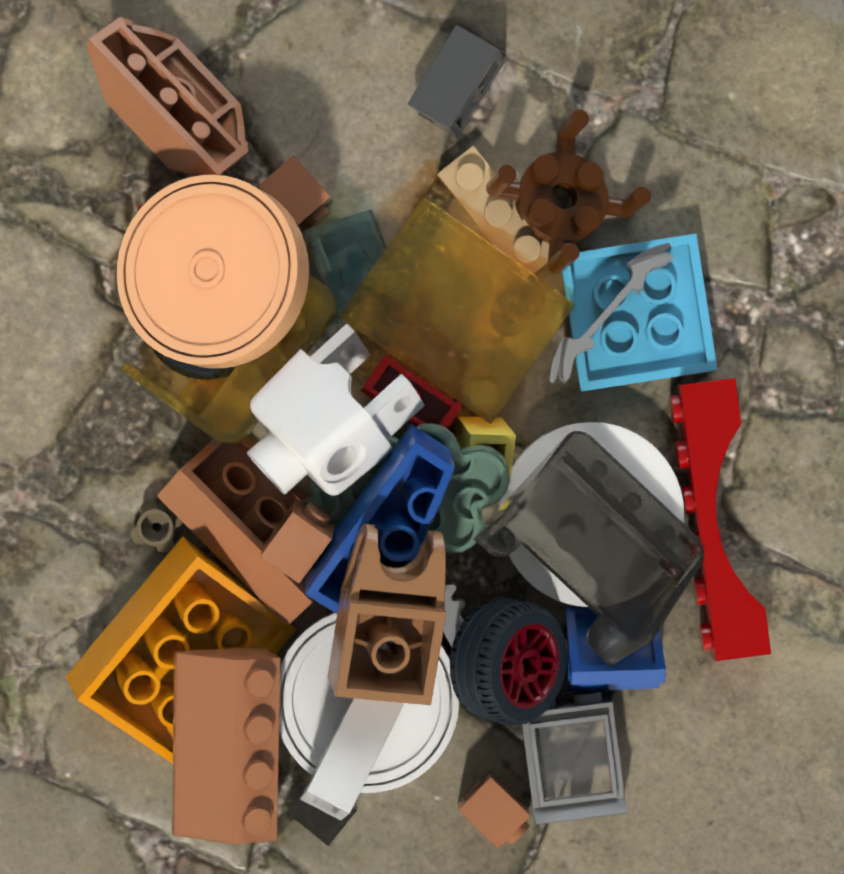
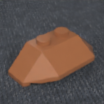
(168, 98)

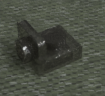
(315, 820)

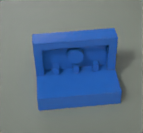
(588, 672)

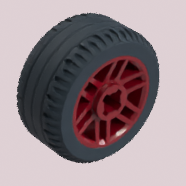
(508, 661)

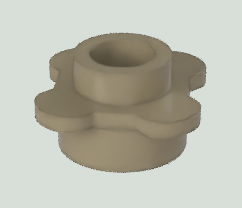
(144, 530)

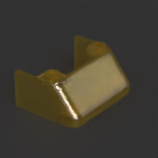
(224, 408)

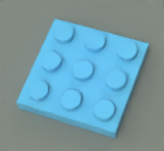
(649, 333)

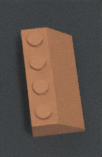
(233, 513)
(226, 745)

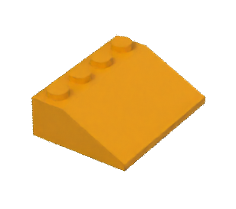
(179, 607)

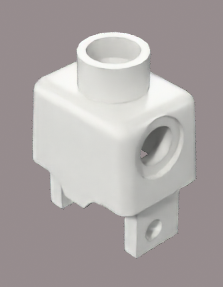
(319, 425)

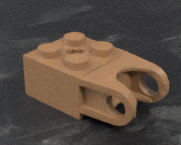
(386, 606)

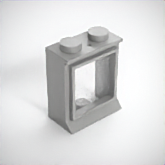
(574, 760)

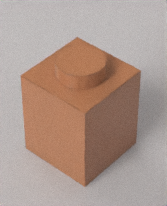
(298, 193)
(298, 540)
(495, 810)

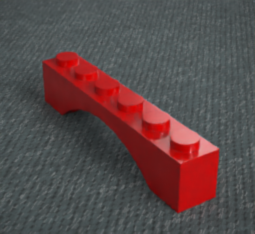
(708, 422)

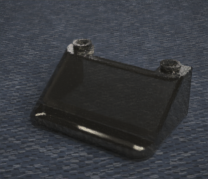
(601, 541)

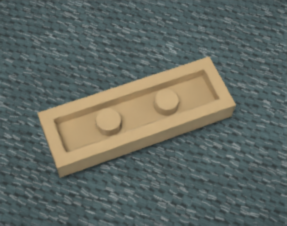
(495, 217)

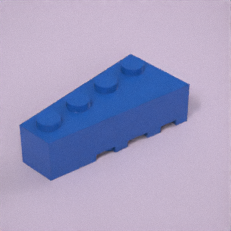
(400, 504)

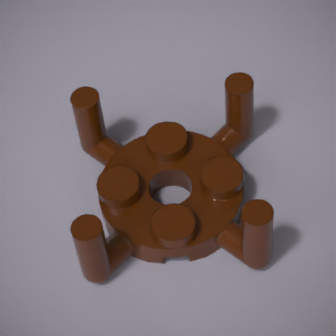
(580, 179)

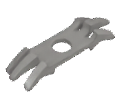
(638, 270)

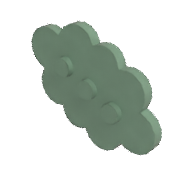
(476, 483)

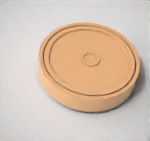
(212, 271)

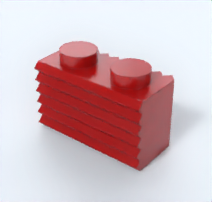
(437, 408)

